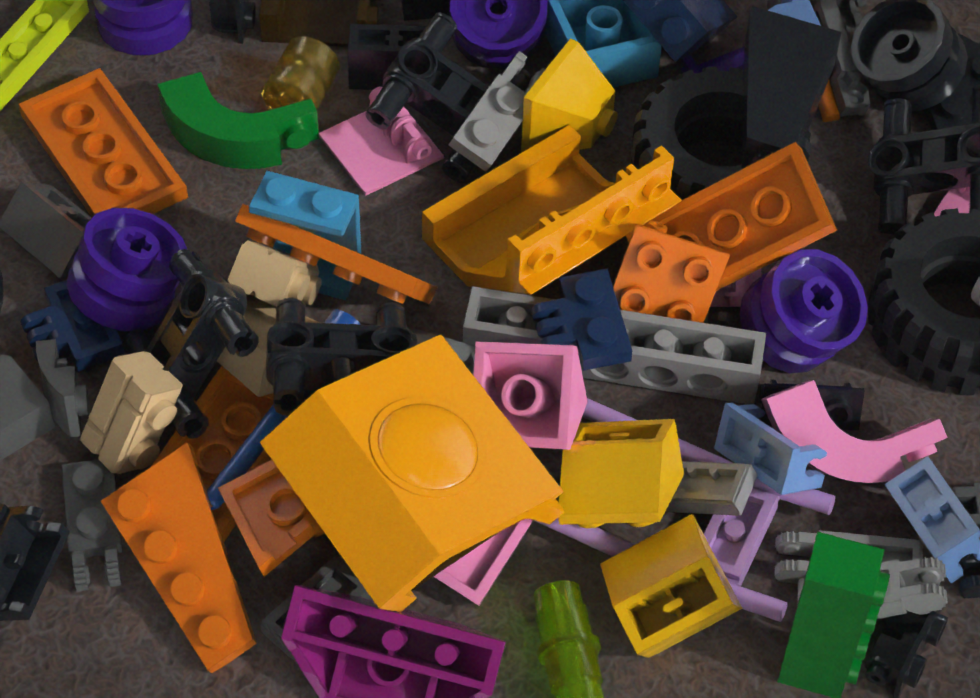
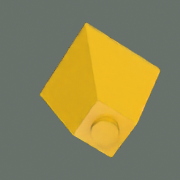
(570, 94)

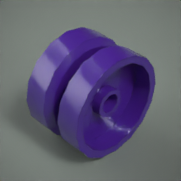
(143, 25)
(494, 38)
(124, 269)
(806, 308)

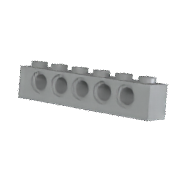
(665, 355)

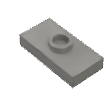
(713, 488)

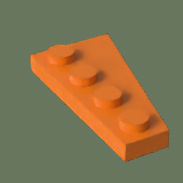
(349, 264)
(268, 515)
(178, 544)

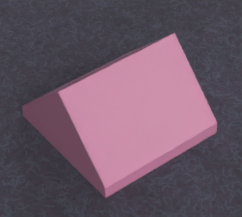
(535, 389)

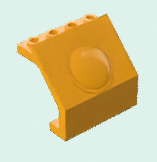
(543, 215)
(409, 468)

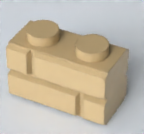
(274, 274)
(131, 412)

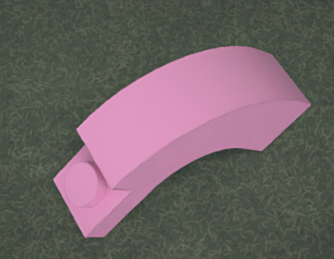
(803, 419)

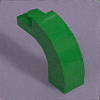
(232, 136)

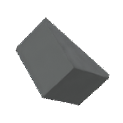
(23, 409)

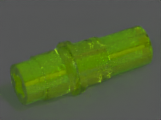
(567, 641)

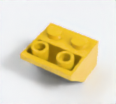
(620, 473)
(668, 587)

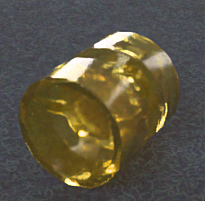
(301, 74)

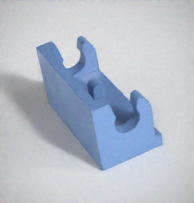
(773, 456)
(936, 515)

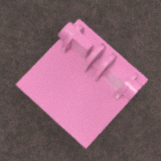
(379, 155)

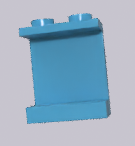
(316, 209)

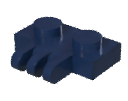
(587, 319)
(74, 332)

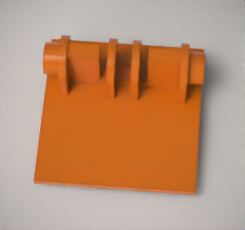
(668, 275)

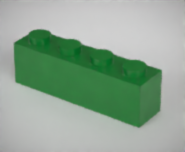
(834, 616)

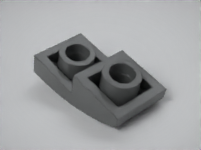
(61, 388)

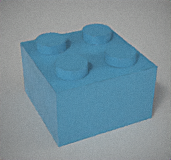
(608, 34)

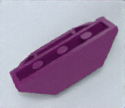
(372, 652)

